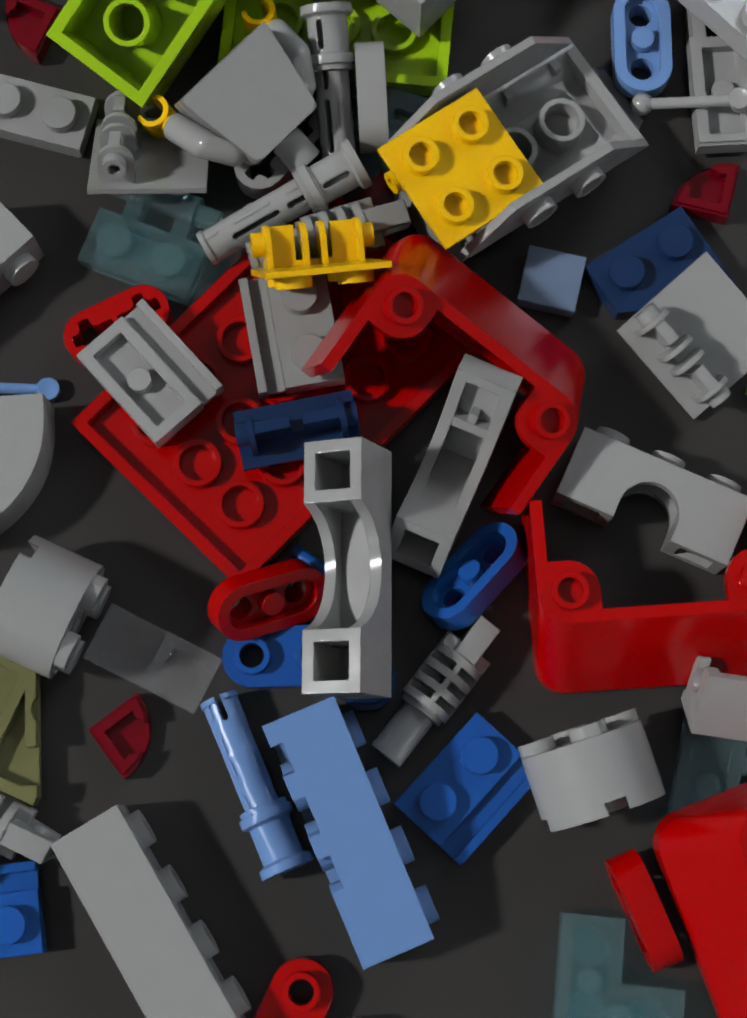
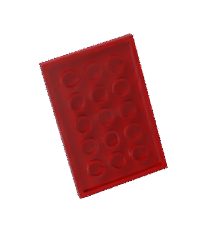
(199, 473)

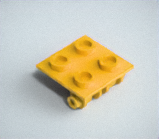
(458, 168)
(344, 265)

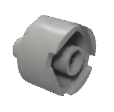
(46, 606)
(591, 771)

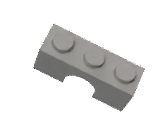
(701, 511)

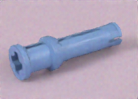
(265, 814)

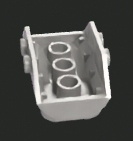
(558, 114)

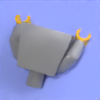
(247, 100)

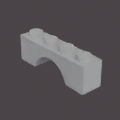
(351, 636)

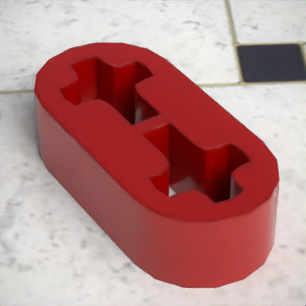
(110, 310)
(644, 910)

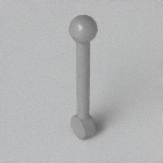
(644, 103)

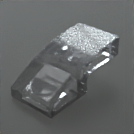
(152, 658)

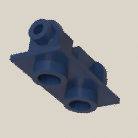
(278, 431)

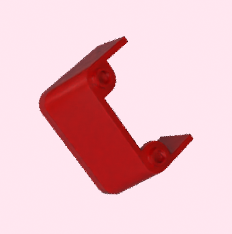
(439, 288)
(601, 649)
(706, 874)

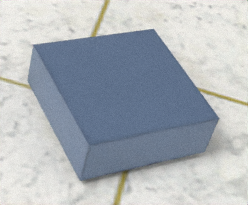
(551, 281)

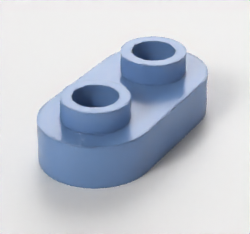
(641, 47)

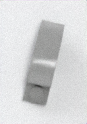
(25, 452)
(453, 465)

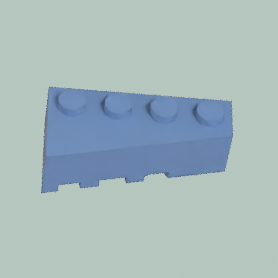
(350, 831)

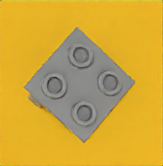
(134, 162)
(693, 336)

